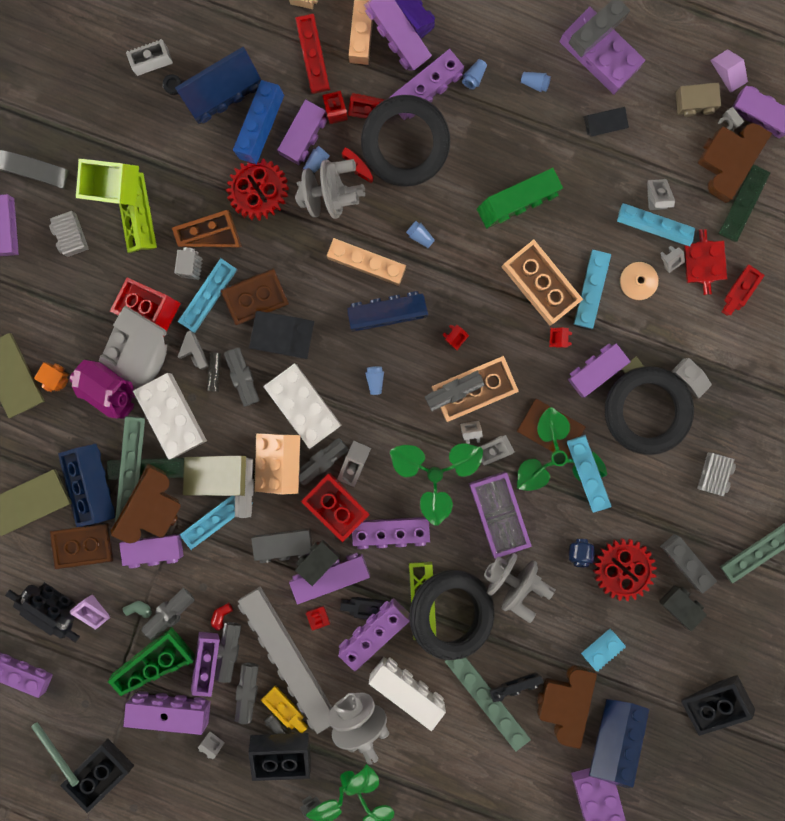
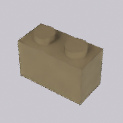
(698, 99)

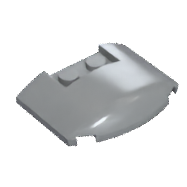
(135, 348)

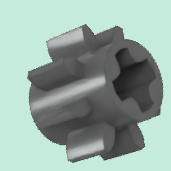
(308, 805)

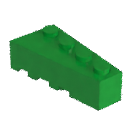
(520, 197)
(158, 658)

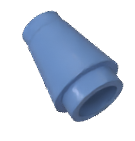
(474, 74)
(535, 80)
(316, 158)
(420, 234)
(375, 379)

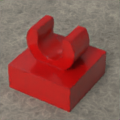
(456, 337)
(559, 337)
(317, 618)

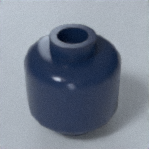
(581, 553)

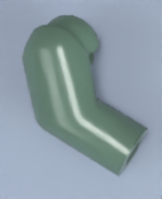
(138, 607)

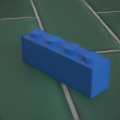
(258, 122)

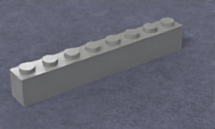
(287, 658)

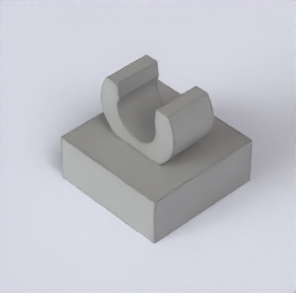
(732, 118)
(673, 259)
(471, 430)
(211, 745)

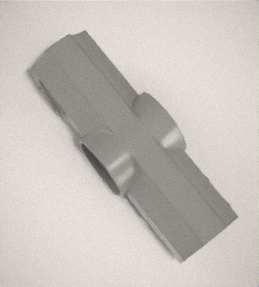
(243, 504)

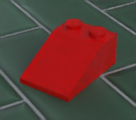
(147, 302)
(335, 507)

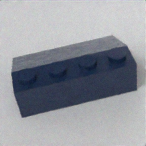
(220, 85)

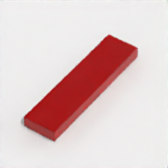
(312, 53)

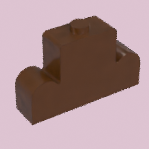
(731, 158)
(147, 508)
(568, 704)

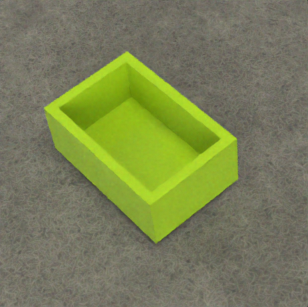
(107, 182)

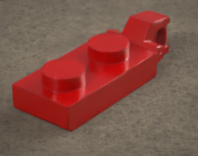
(742, 289)

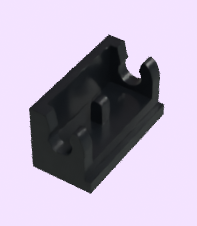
(606, 121)

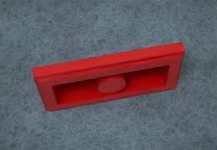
(362, 105)

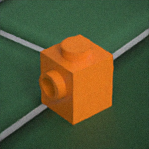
(52, 377)

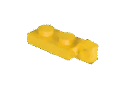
(284, 709)

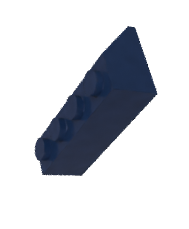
(387, 312)
(86, 485)
(619, 743)

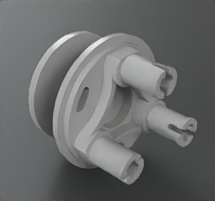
(331, 188)
(520, 586)
(357, 724)

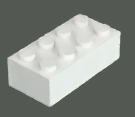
(302, 405)
(169, 415)
(407, 693)

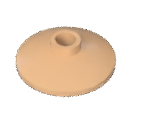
(630, 284)

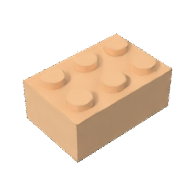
(277, 463)

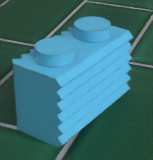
(603, 650)

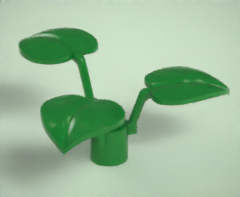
(550, 427)
(436, 506)
(365, 782)

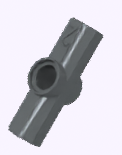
(241, 377)
(454, 390)
(322, 461)
(168, 614)
(227, 652)
(246, 693)

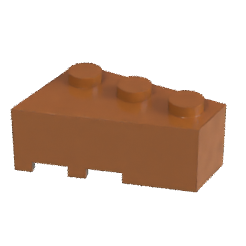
(209, 231)

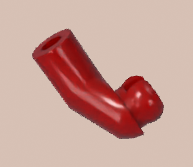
(218, 614)

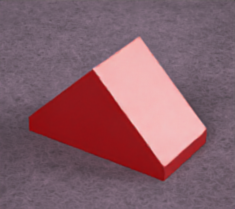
(335, 107)

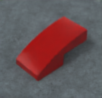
(361, 168)

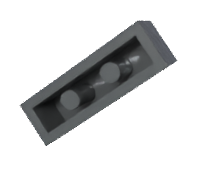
(599, 27)
(281, 545)
(688, 563)

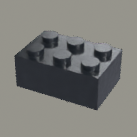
(280, 756)
(98, 775)

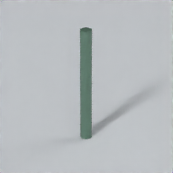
(55, 754)

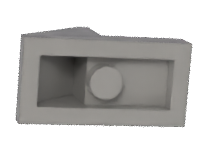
(659, 195)
(192, 346)
(496, 449)

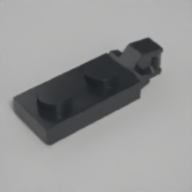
(361, 607)
(515, 686)

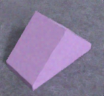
(731, 69)
(90, 612)

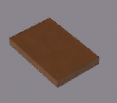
(254, 294)
(530, 423)
(81, 546)

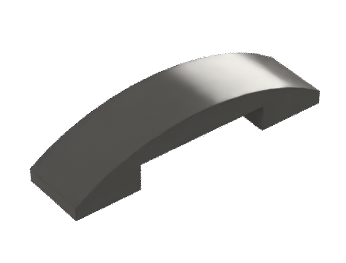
(33, 169)

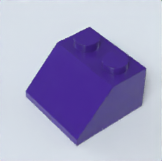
(419, 18)

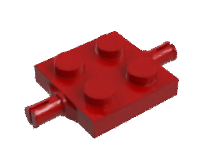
(705, 262)

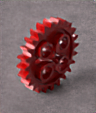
(272, 179)
(635, 556)

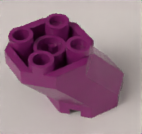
(103, 389)

